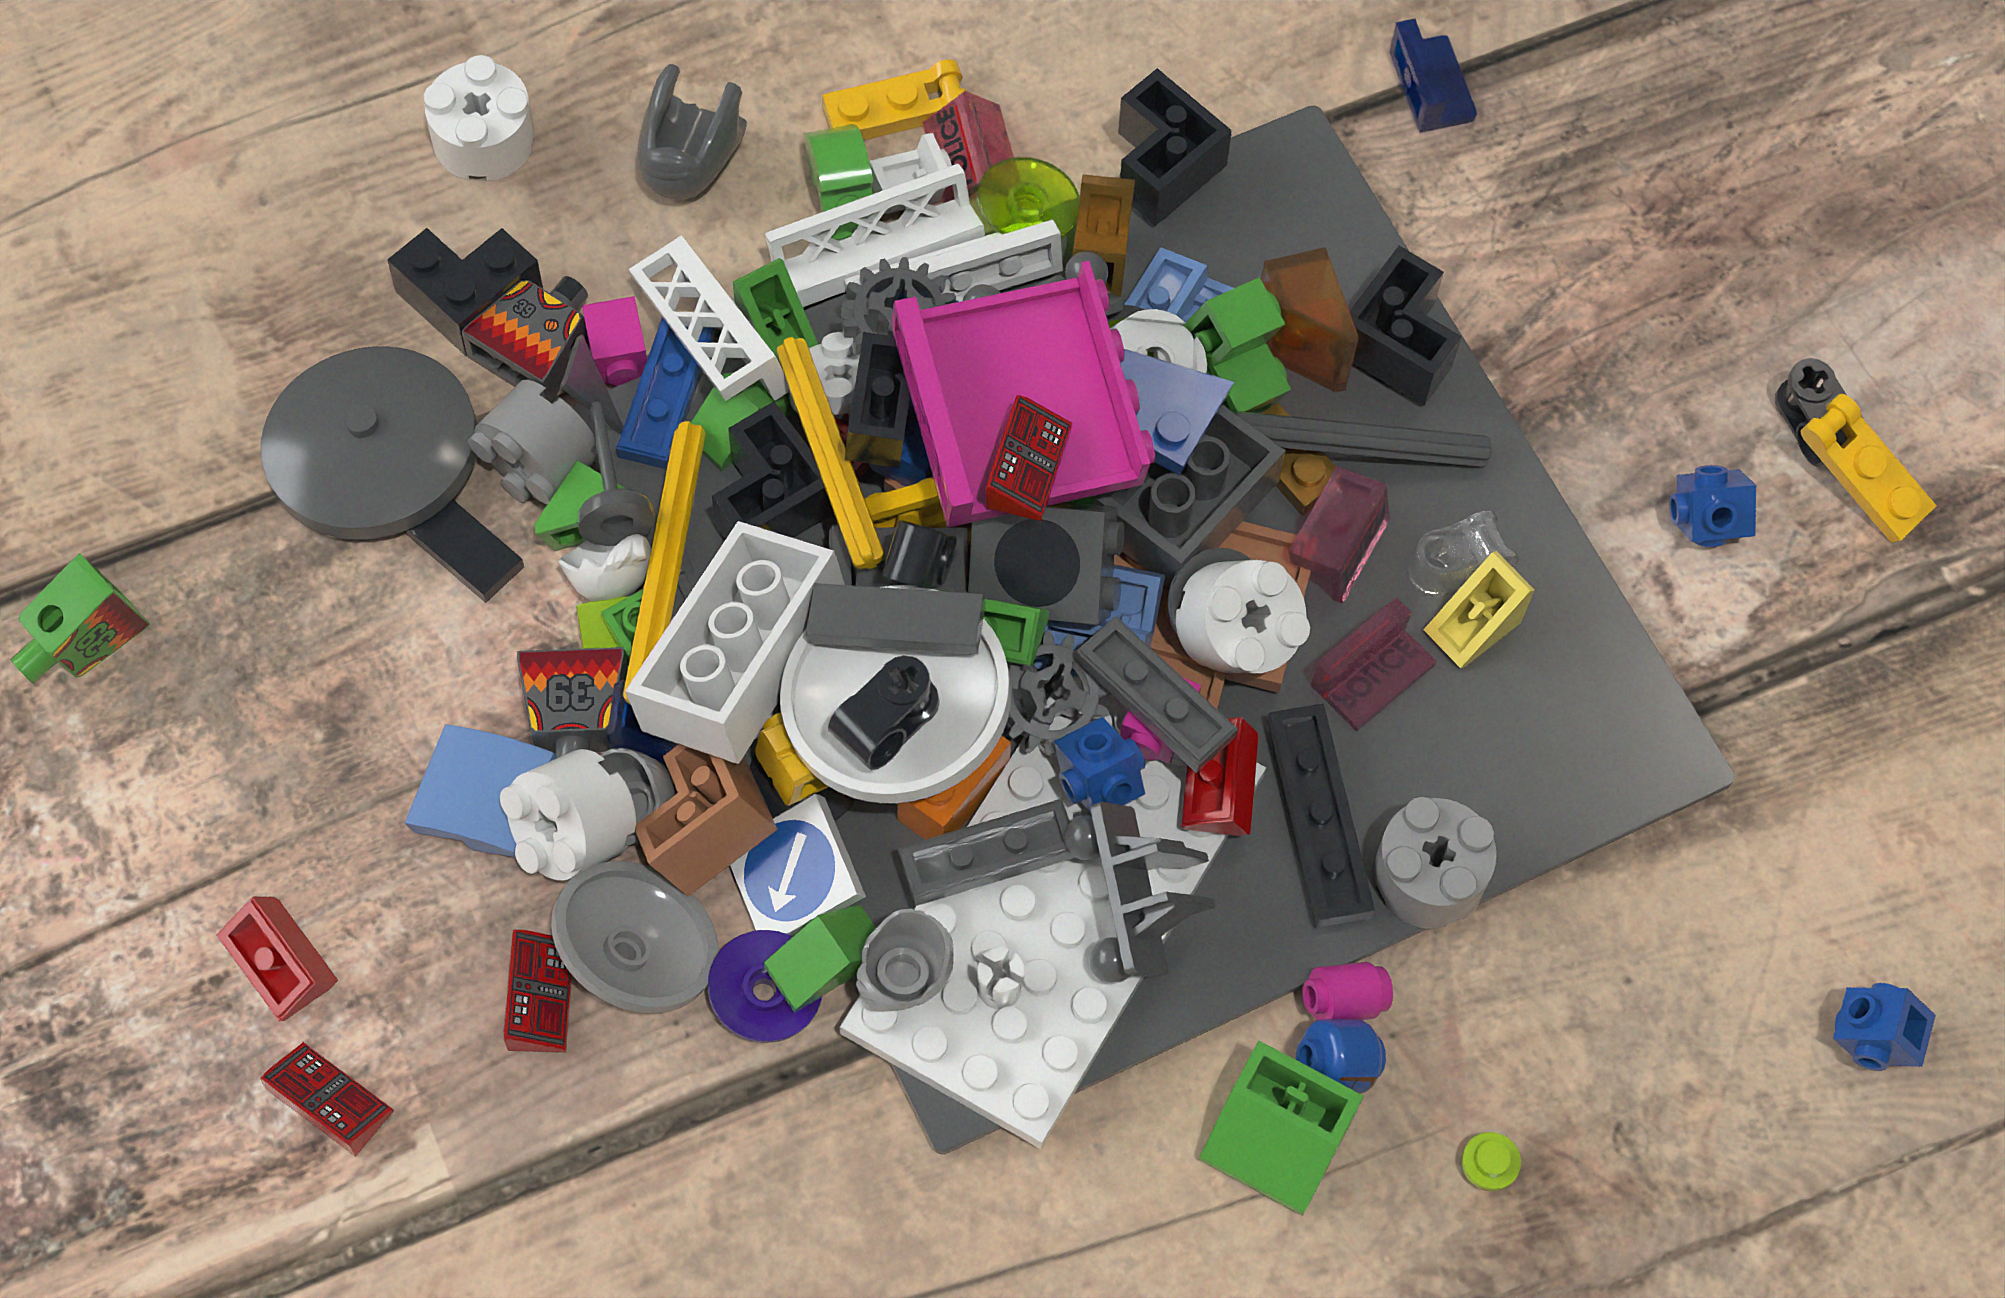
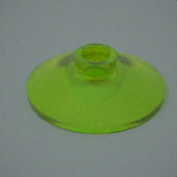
(1029, 185)

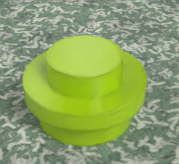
(1491, 1161)

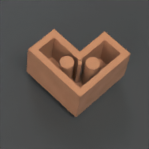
(707, 822)

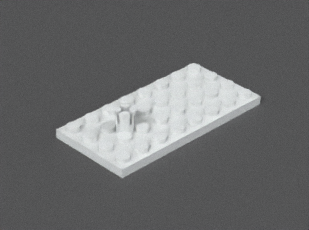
(1022, 1000)

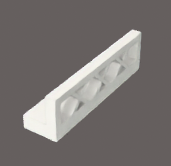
(919, 231)
(993, 259)
(713, 309)

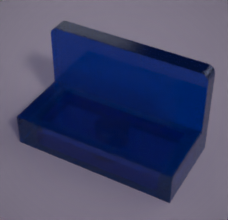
(1430, 78)

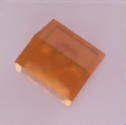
(1318, 327)

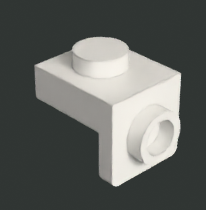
(909, 166)

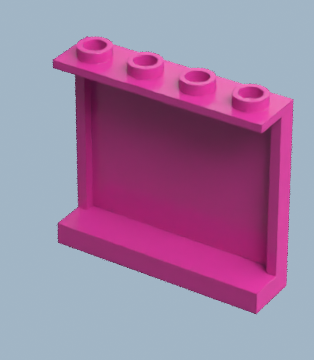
(1031, 342)

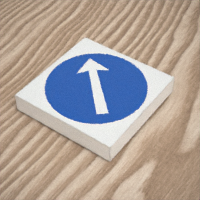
(798, 870)

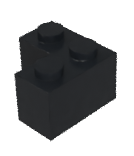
(1174, 143)
(456, 290)
(1397, 335)
(879, 404)
(780, 478)

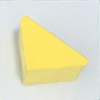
(1481, 611)

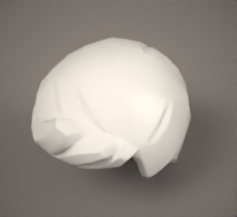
(608, 571)

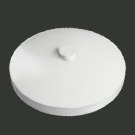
(938, 756)

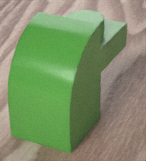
(839, 169)

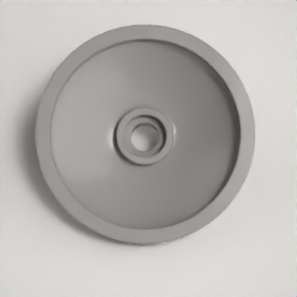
(634, 937)

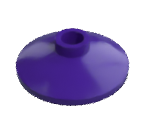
(731, 995)

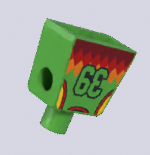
(76, 622)

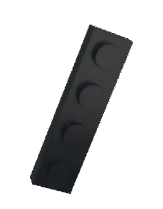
(1320, 815)

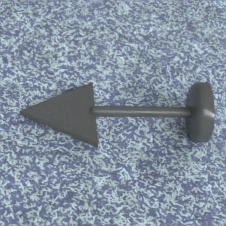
(615, 512)

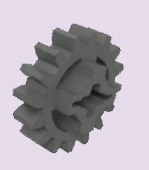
(872, 311)
(1072, 702)

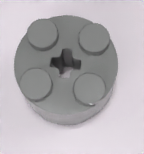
(532, 442)
(1442, 833)

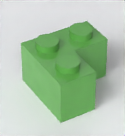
(1235, 338)

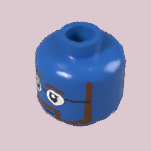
(1344, 1052)

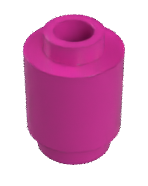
(1348, 991)

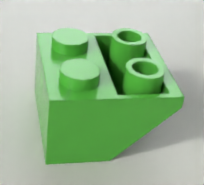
(1281, 1127)

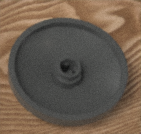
(369, 442)

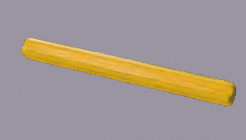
(667, 544)

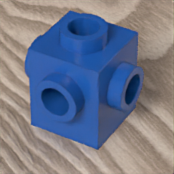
(1714, 505)
(1099, 765)
(1884, 1027)

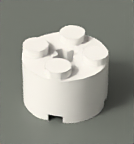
(479, 119)
(1242, 616)
(568, 815)

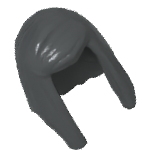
(686, 145)

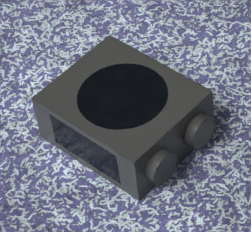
(1051, 562)

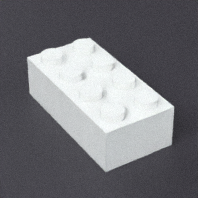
(729, 643)

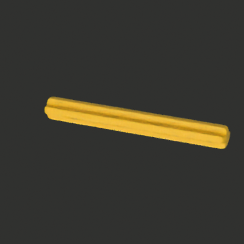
(829, 454)

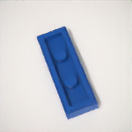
(661, 399)

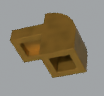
(1105, 223)

